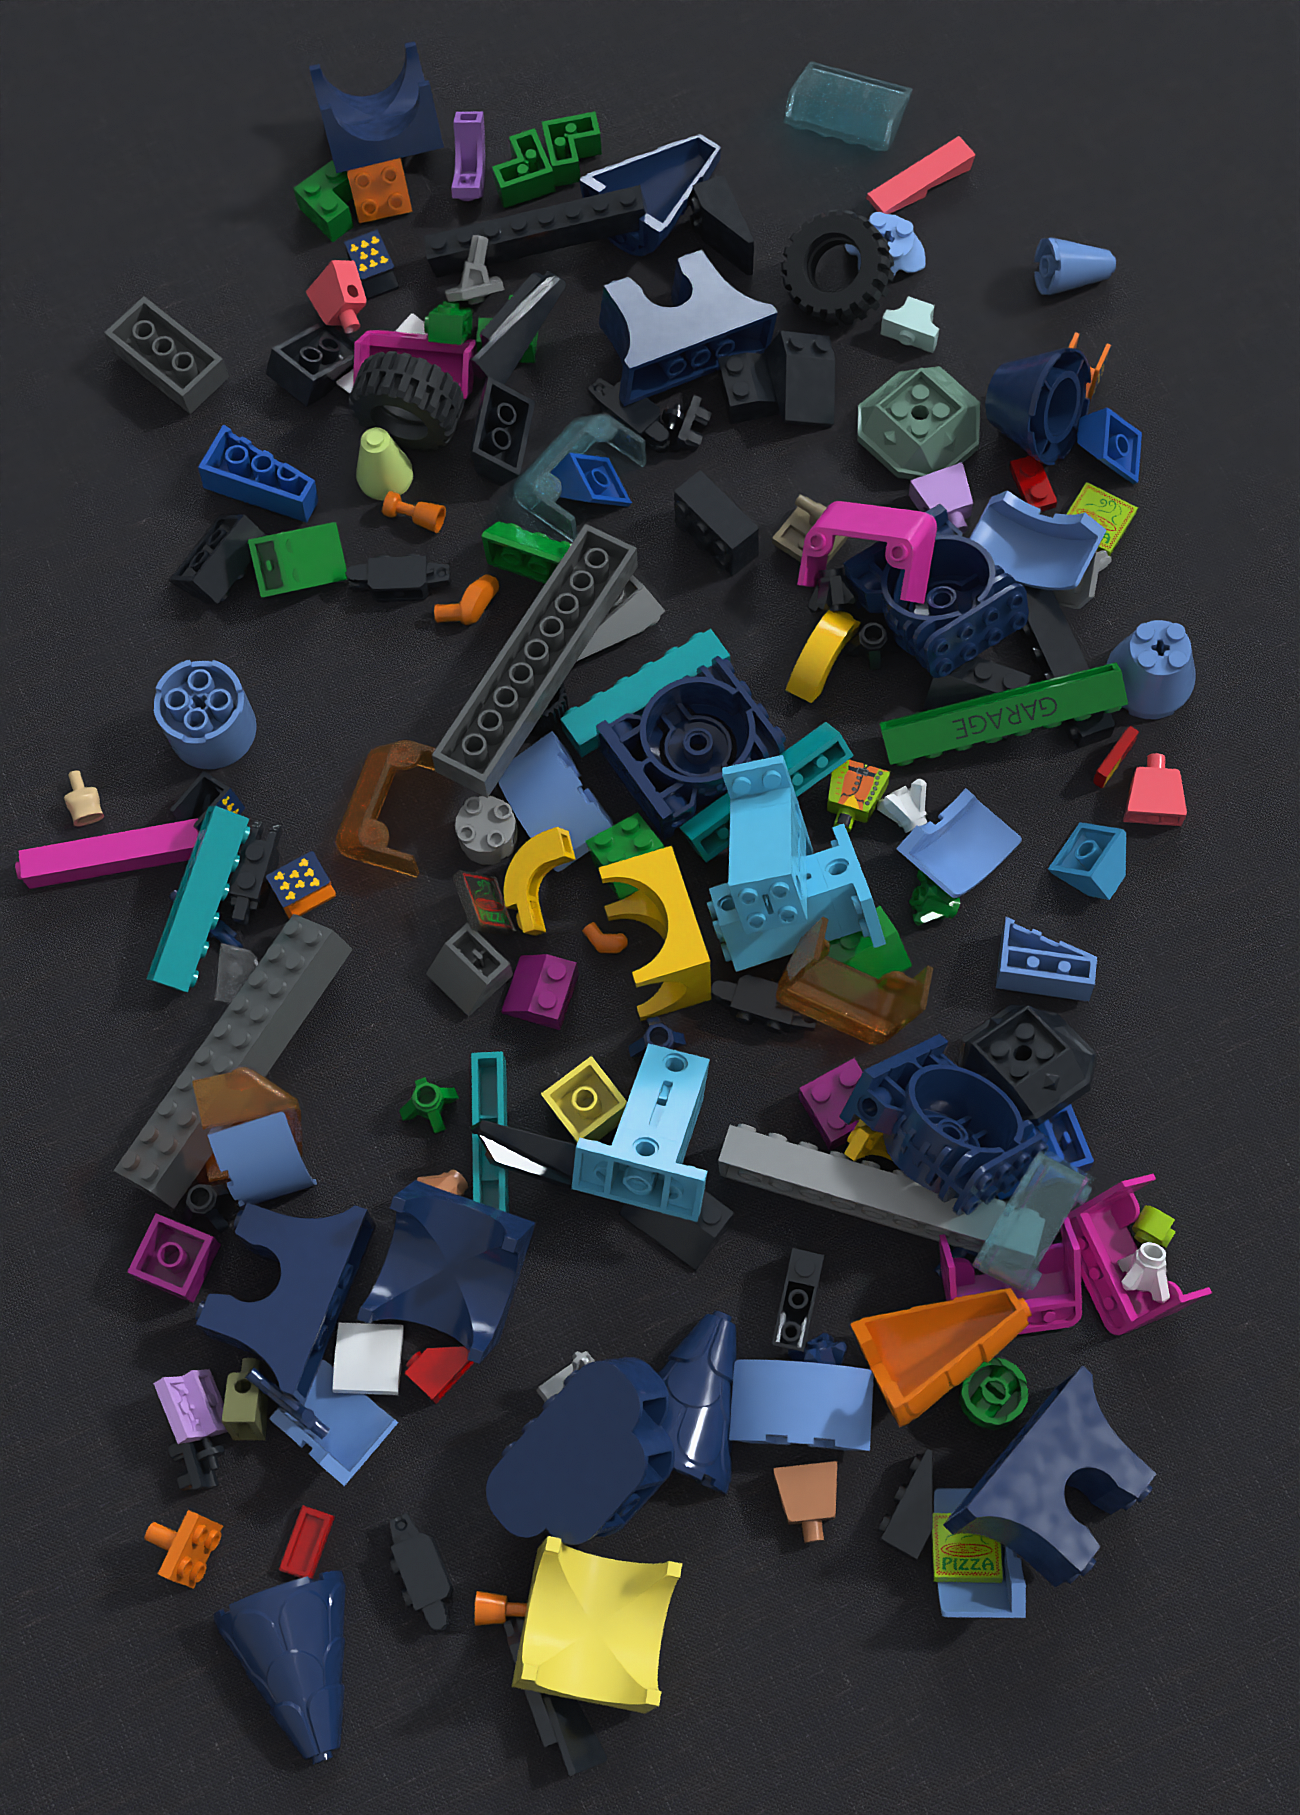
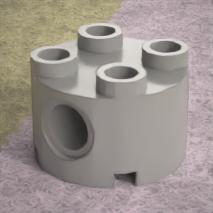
(486, 829)

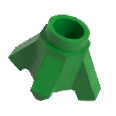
(932, 901)
(428, 1102)

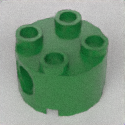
(994, 1394)

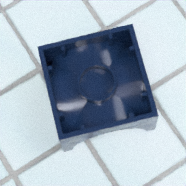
(380, 125)
(450, 1267)

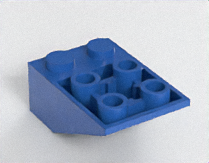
(1064, 1141)

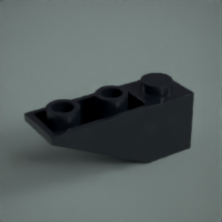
(798, 1300)
(913, 1517)

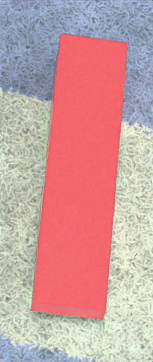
(915, 181)

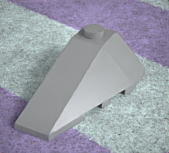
(629, 615)

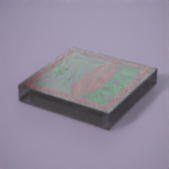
(483, 903)

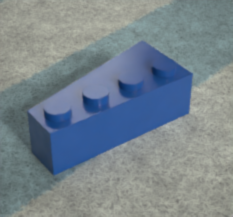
(255, 477)

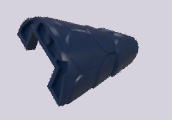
(666, 185)
(701, 1400)
(294, 1656)

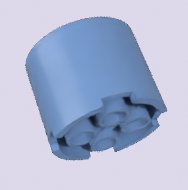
(208, 735)

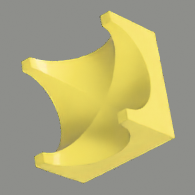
(594, 1628)

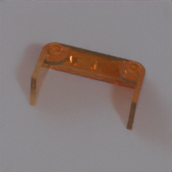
(360, 832)
(847, 997)
(239, 1099)

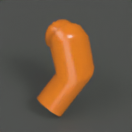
(605, 942)

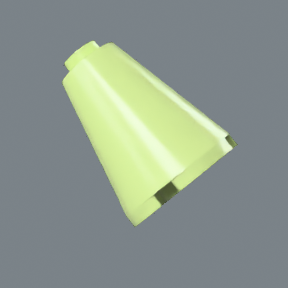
(382, 465)

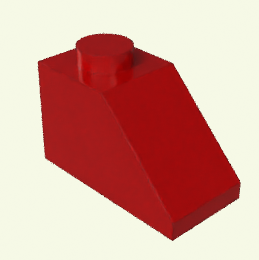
(438, 1369)

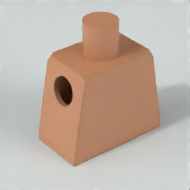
(808, 1496)

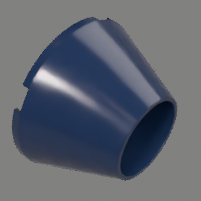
(1040, 402)

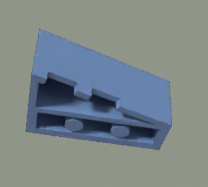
(1042, 965)

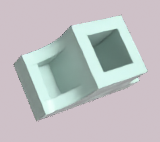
(912, 324)

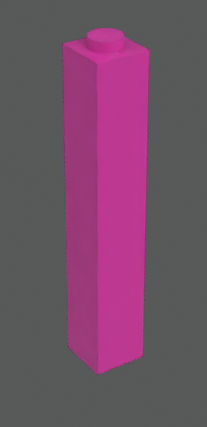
(106, 854)

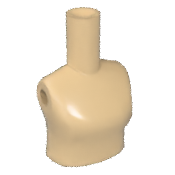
(83, 801)

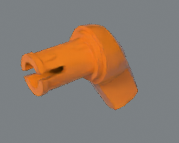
(472, 603)

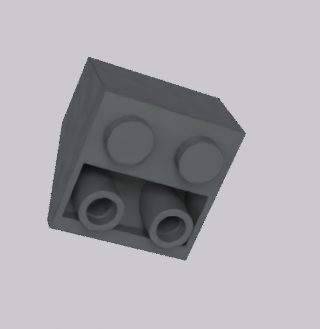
(469, 969)

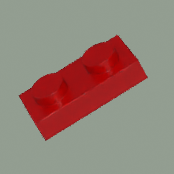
(1033, 483)

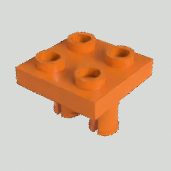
(379, 190)
(186, 1548)

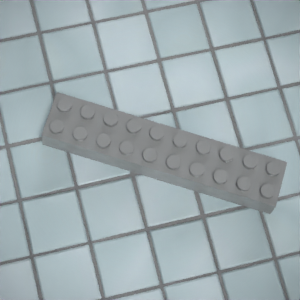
(851, 1187)

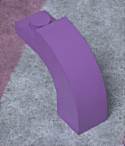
(469, 156)

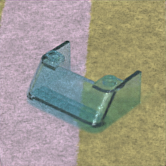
(539, 488)
(1032, 1221)

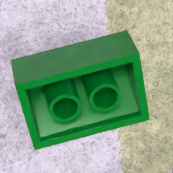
(522, 551)
(860, 953)

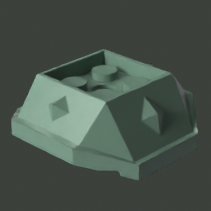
(916, 446)

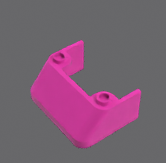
(450, 357)
(908, 537)
(1104, 1240)
(1053, 1302)

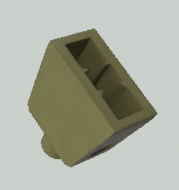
(245, 1405)

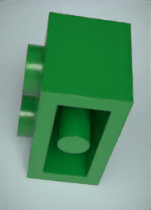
(449, 323)

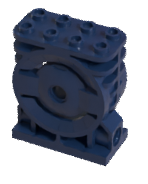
(965, 604)
(696, 774)
(945, 1125)

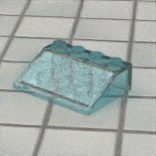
(846, 106)

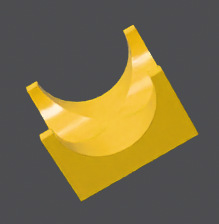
(665, 907)

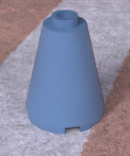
(1070, 265)

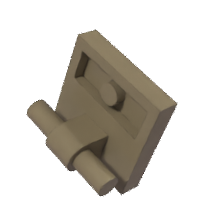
(793, 532)

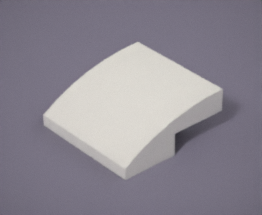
(368, 1358)

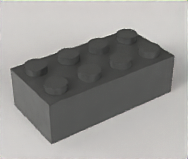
(167, 354)

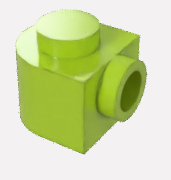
(1153, 1227)

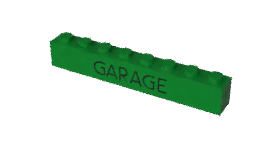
(1004, 714)

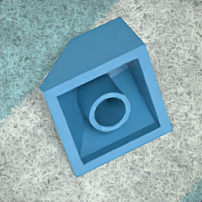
(1092, 860)

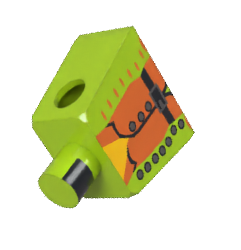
(855, 792)

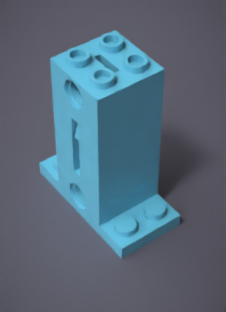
(766, 846)
(833, 891)
(651, 1140)

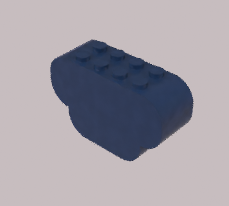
(587, 1455)

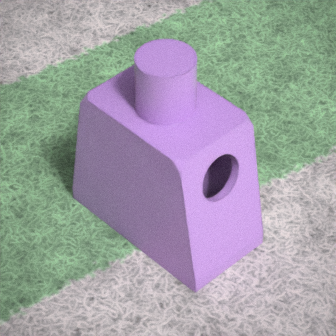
(946, 488)

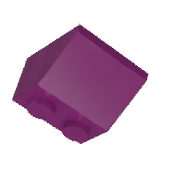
(541, 989)

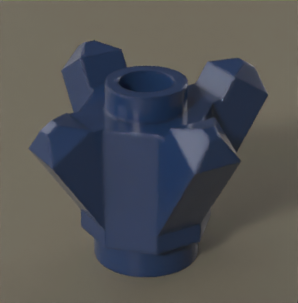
(658, 1035)
(821, 1350)

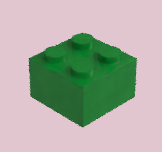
(621, 842)

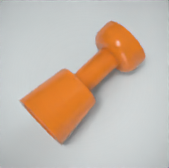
(423, 514)
(494, 1608)

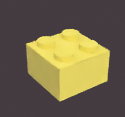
(586, 1102)

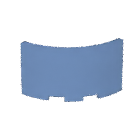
(1035, 547)
(548, 794)
(961, 846)
(260, 1159)
(801, 1404)
(354, 1425)
(975, 1598)

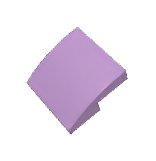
(192, 1405)

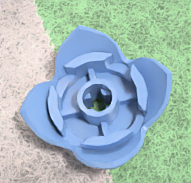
(903, 243)

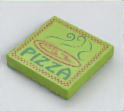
(1106, 510)
(964, 1555)

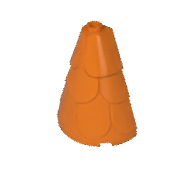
(936, 1346)

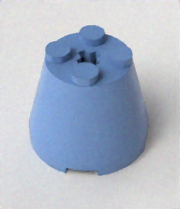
(1156, 669)

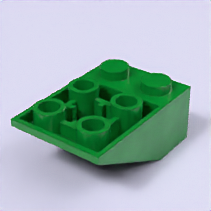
(298, 559)

